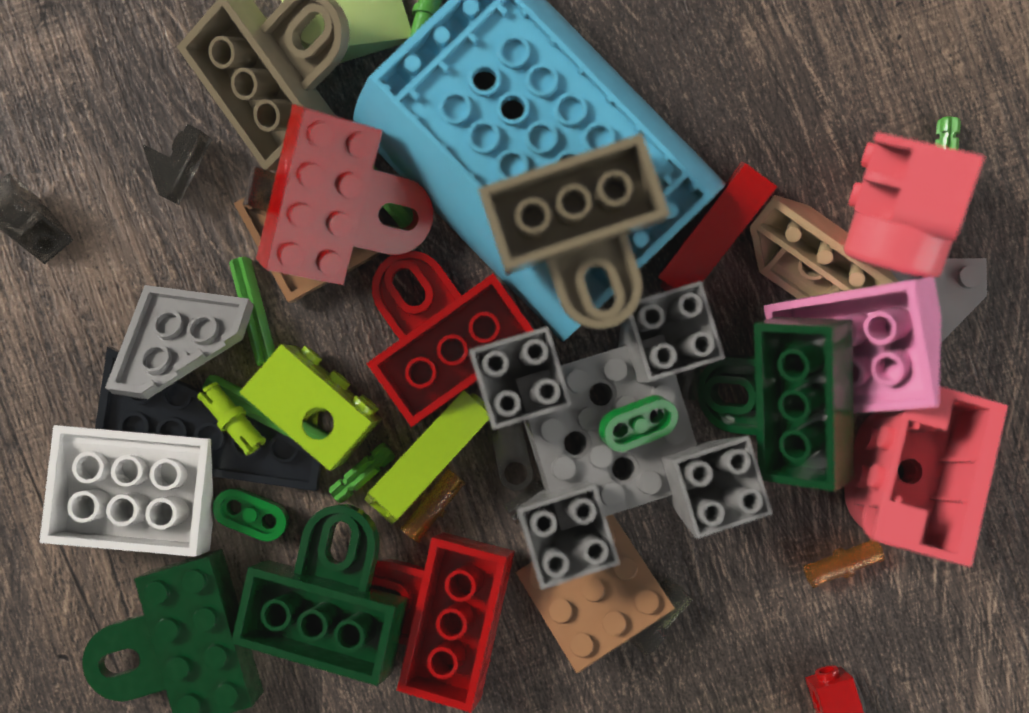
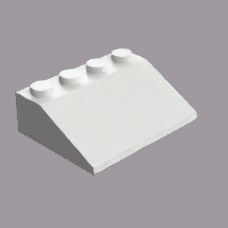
(128, 491)

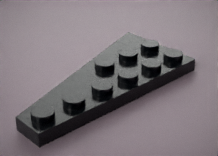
(181, 413)

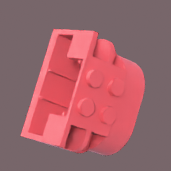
(909, 204)
(946, 477)

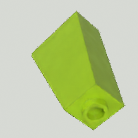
(428, 456)

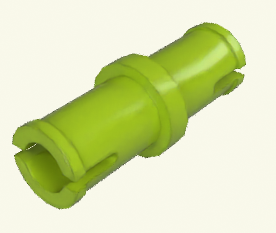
(231, 418)

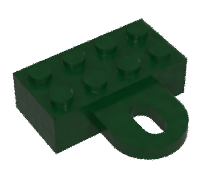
(796, 400)
(325, 607)
(180, 642)

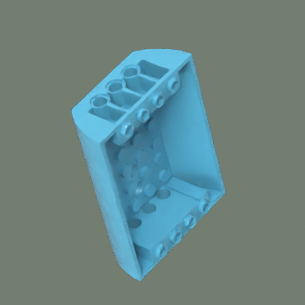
(573, 101)

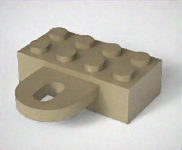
(261, 68)
(579, 219)

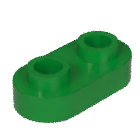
(636, 425)
(252, 514)

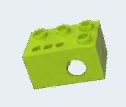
(297, 388)

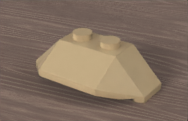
(806, 252)

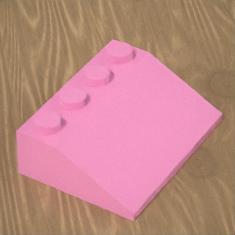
(892, 340)

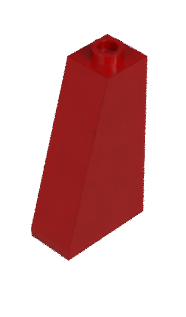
(717, 228)

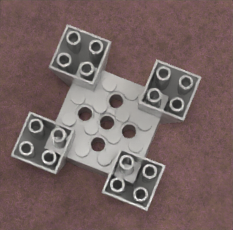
(705, 482)

